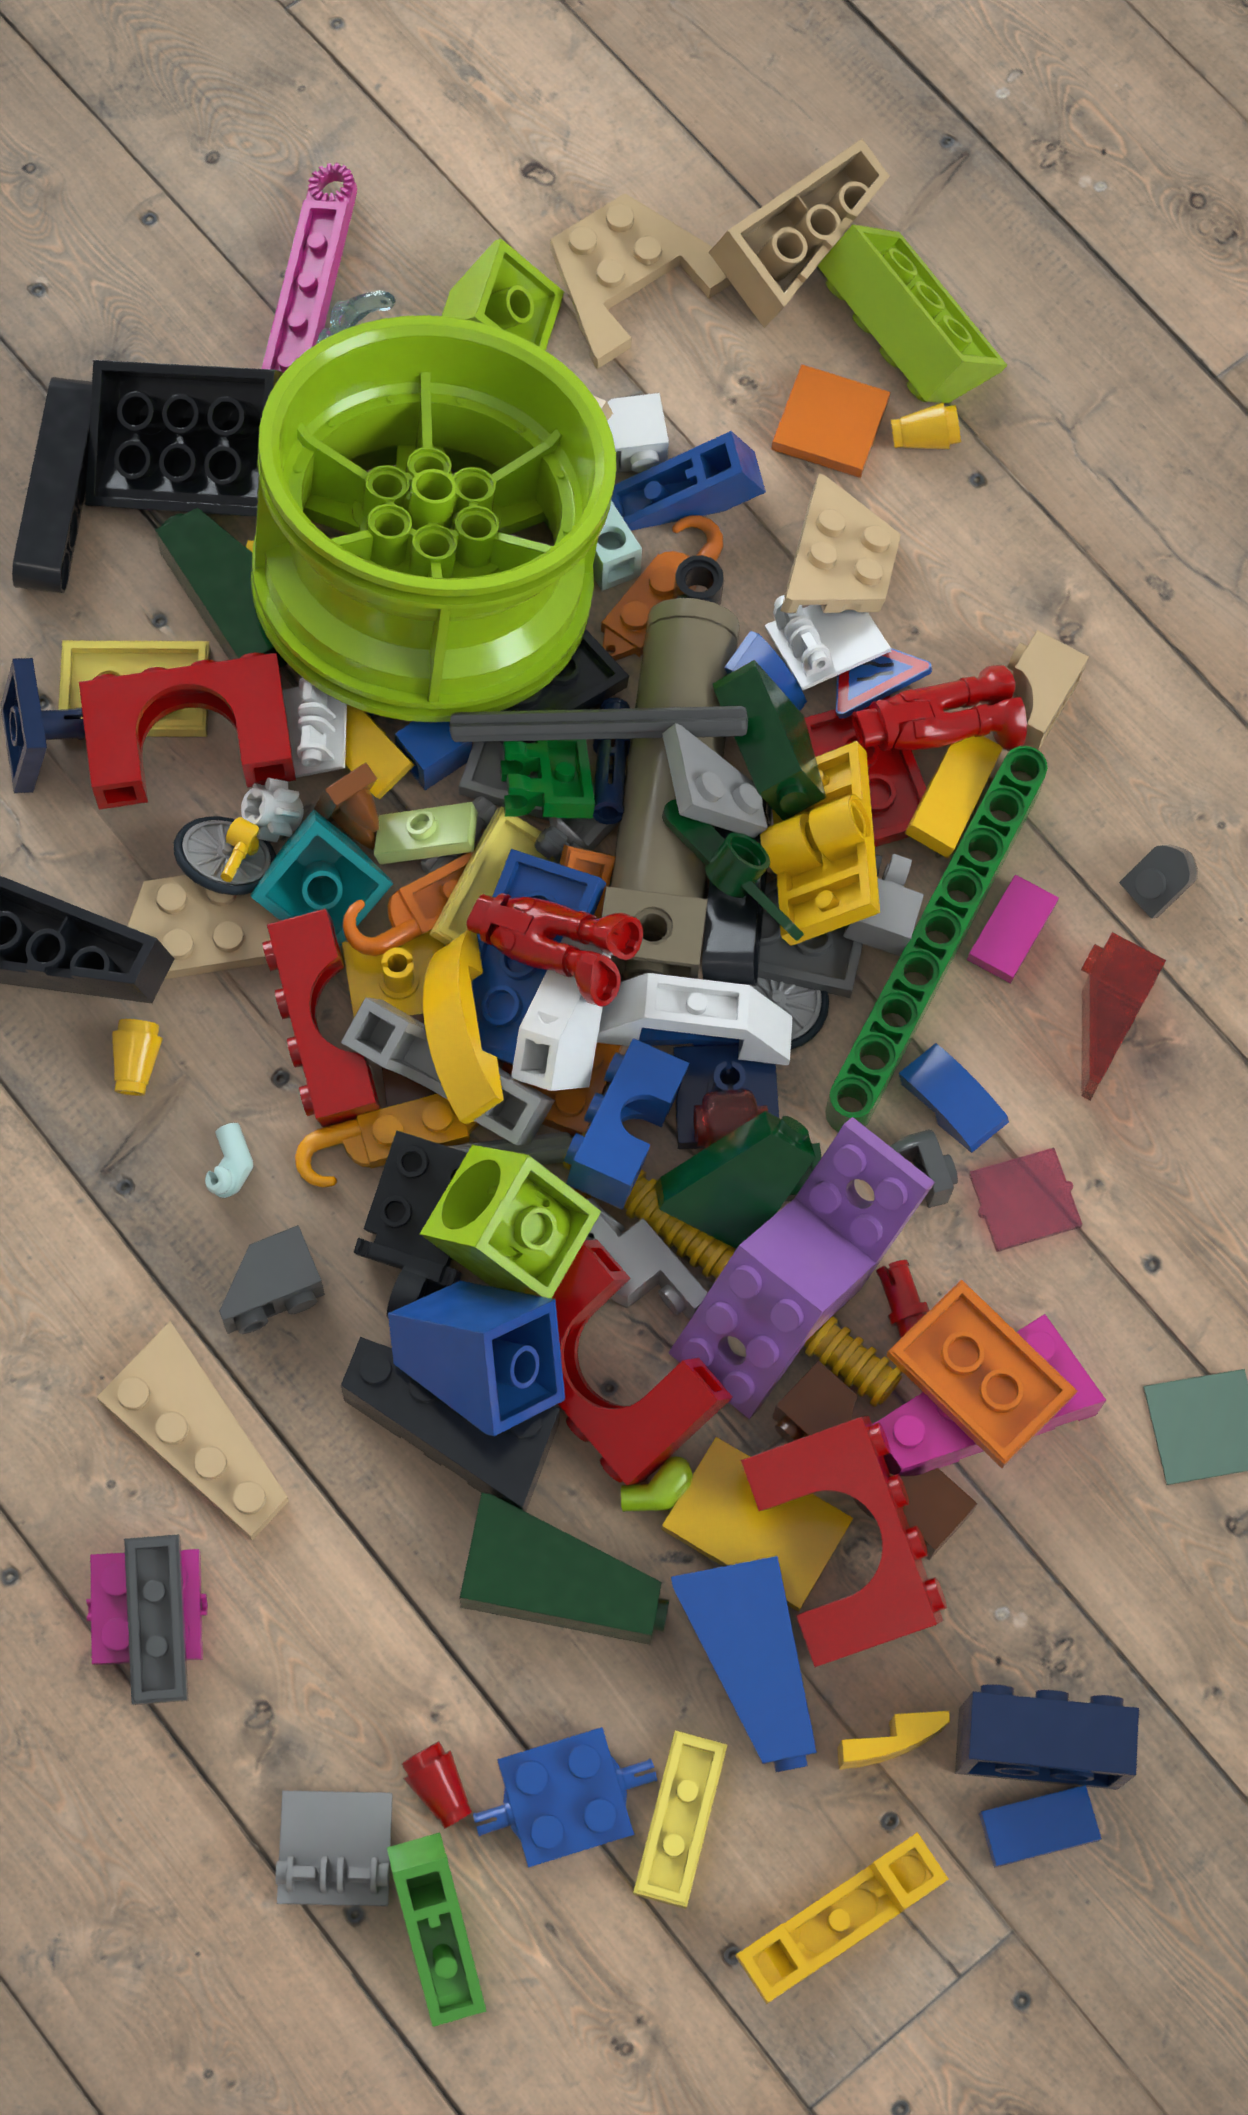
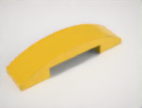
(452, 1030)
(841, 1918)

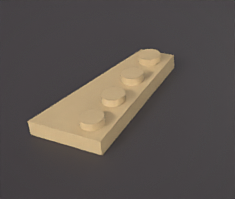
(188, 1425)

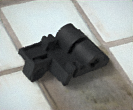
(404, 1200)

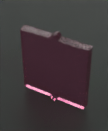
(1025, 1199)

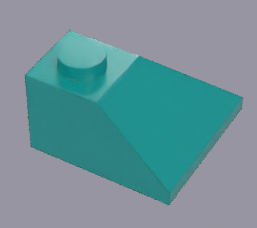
(318, 872)

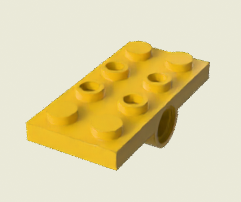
(827, 851)

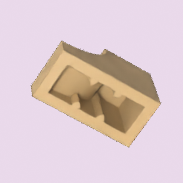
(1045, 680)

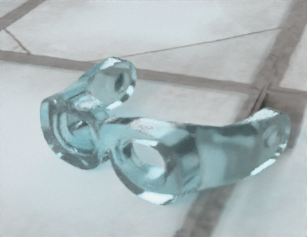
(355, 310)

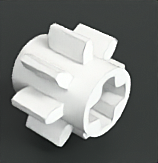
(273, 809)

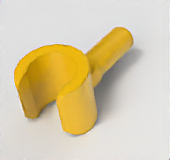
(243, 837)

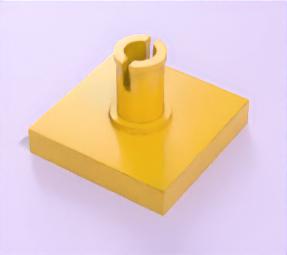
(392, 976)

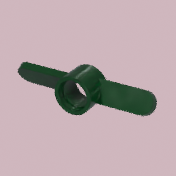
(730, 863)

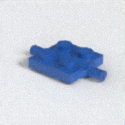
(565, 1797)

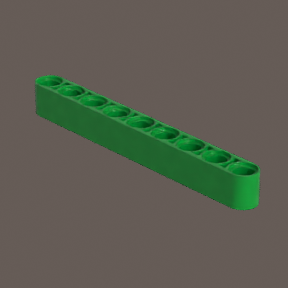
(944, 916)

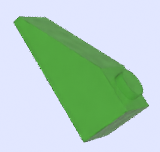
(436, 1929)

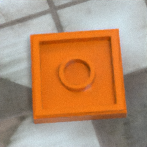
(830, 420)

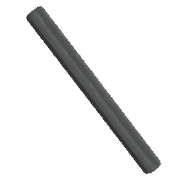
(596, 723)

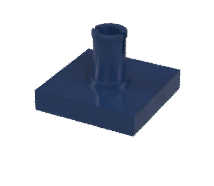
(29, 726)
(719, 1070)

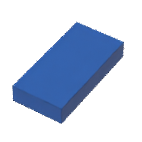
(1040, 1826)

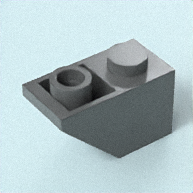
(270, 1280)

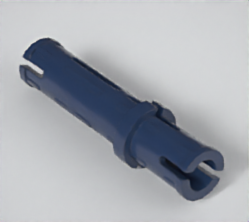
(607, 796)

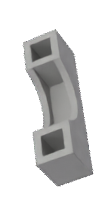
(402, 1046)

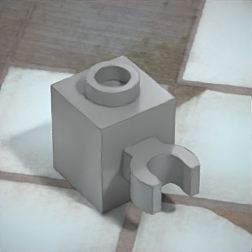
(898, 911)

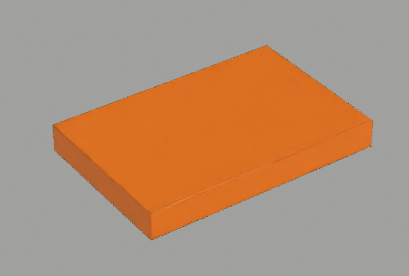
(981, 1373)

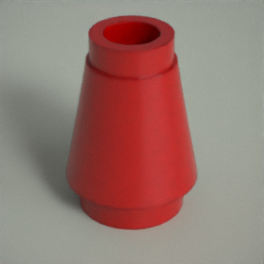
(437, 1783)

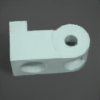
(617, 553)

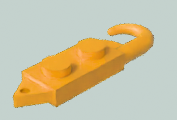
(372, 1134)

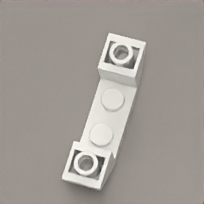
(700, 1009)

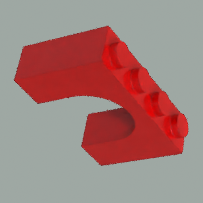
(125, 708)
(636, 1436)
(899, 1594)

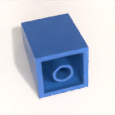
(482, 1352)

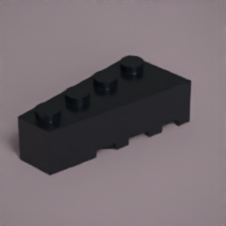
(75, 950)
(493, 1465)

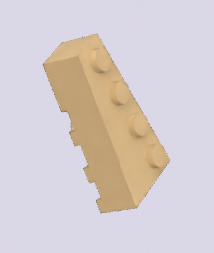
(790, 235)

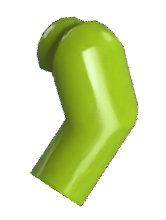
(663, 1489)

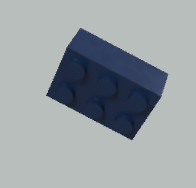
(1047, 1738)

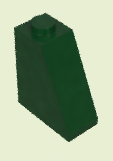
(776, 741)
(739, 1178)

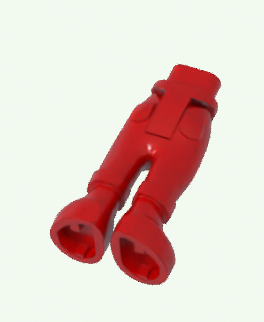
(918, 719)
(526, 929)

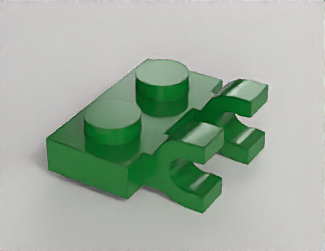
(562, 782)

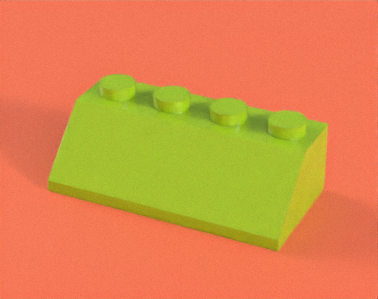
(909, 314)

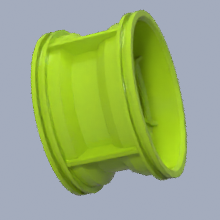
(428, 589)

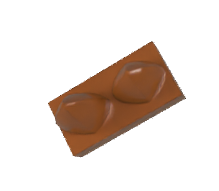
(352, 805)

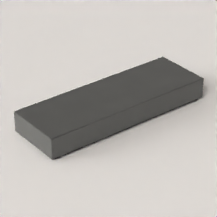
(156, 1619)

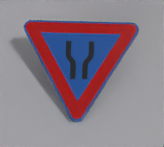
(877, 680)

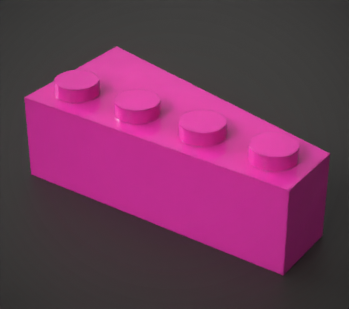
(926, 1438)

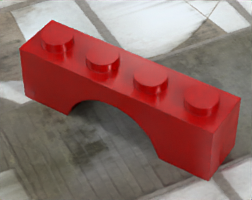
(307, 958)

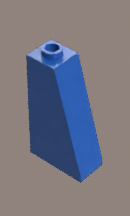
(751, 1644)

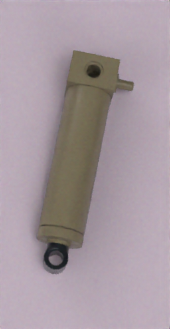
(653, 869)

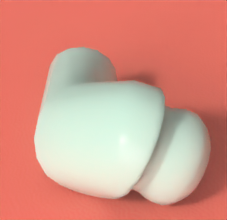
(235, 1165)

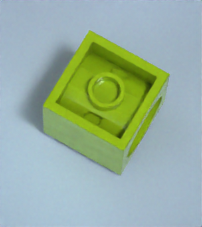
(510, 1221)

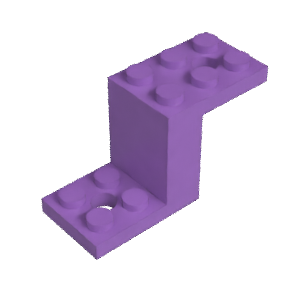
(802, 1265)

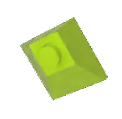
(507, 294)

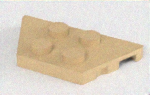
(841, 554)
(201, 926)

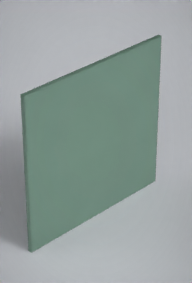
(1201, 1425)

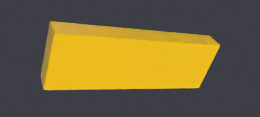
(953, 793)

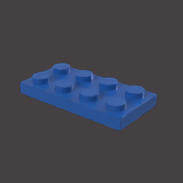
(507, 986)

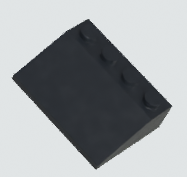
(176, 436)

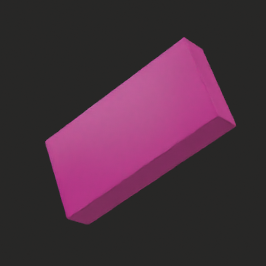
(1012, 928)

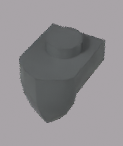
(1161, 878)
(926, 1155)

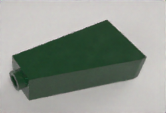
(217, 580)
(551, 1578)

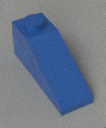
(692, 483)

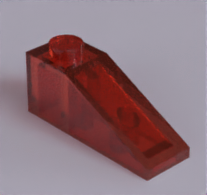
(1111, 1000)

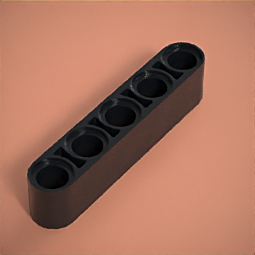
(55, 489)
(733, 930)

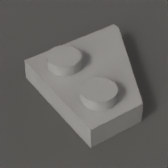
(711, 787)

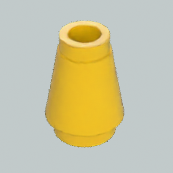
(927, 428)
(134, 1055)

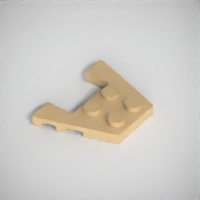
(616, 256)

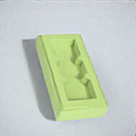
(426, 833)

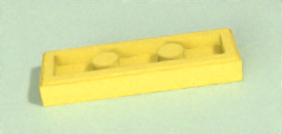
(680, 1819)

